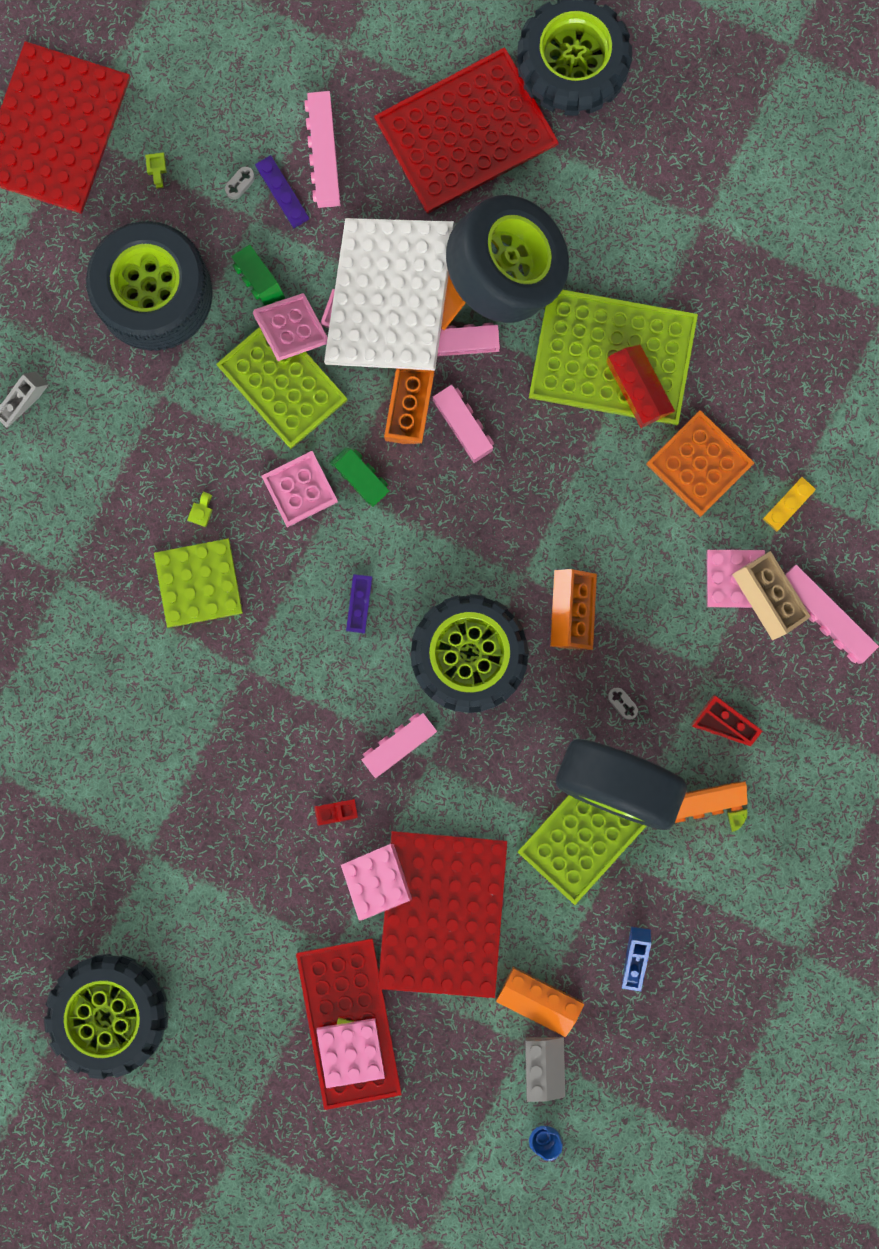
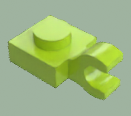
(156, 166)
(200, 512)

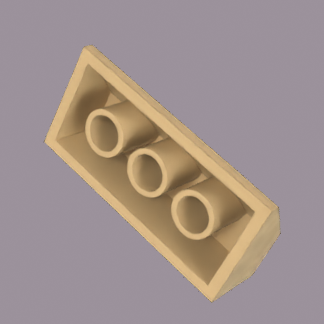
(771, 595)

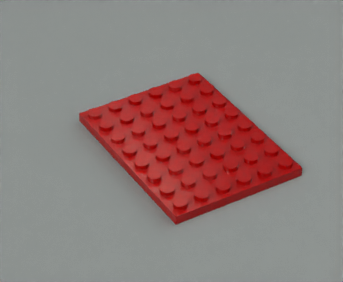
(57, 125)
(465, 130)
(453, 923)

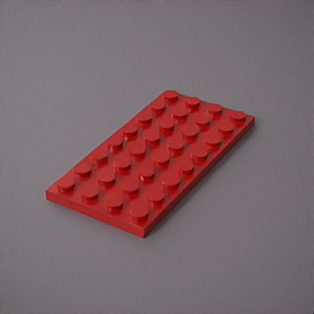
(344, 985)

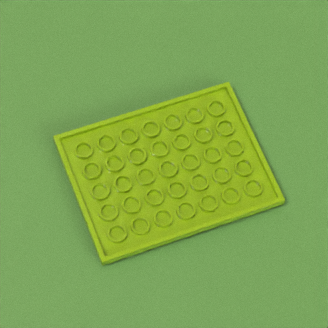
(588, 328)

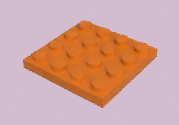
(700, 463)

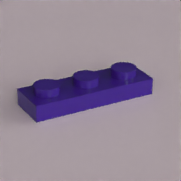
(359, 604)

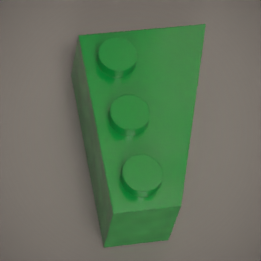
(257, 276)
(360, 476)

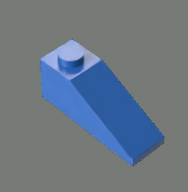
(636, 958)

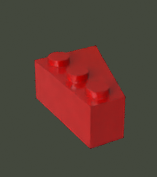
(723, 720)

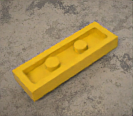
(789, 504)

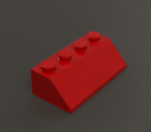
(639, 385)

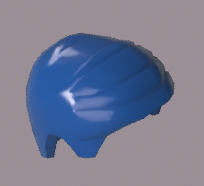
(546, 1142)

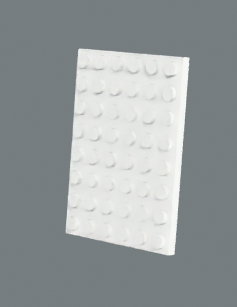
(389, 294)

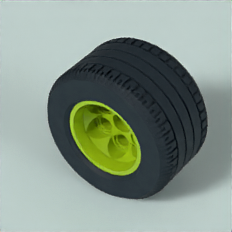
(131, 252)

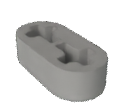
(243, 186)
(626, 700)

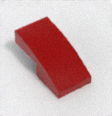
(336, 812)

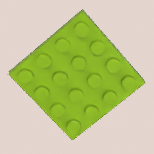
(198, 583)

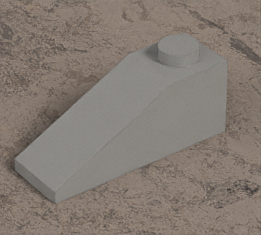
(21, 397)

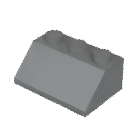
(544, 1068)

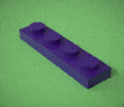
(282, 191)

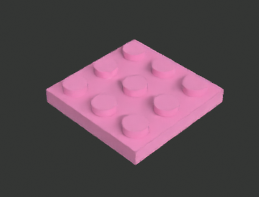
(290, 326)
(299, 488)
(721, 585)
(376, 882)
(350, 1053)

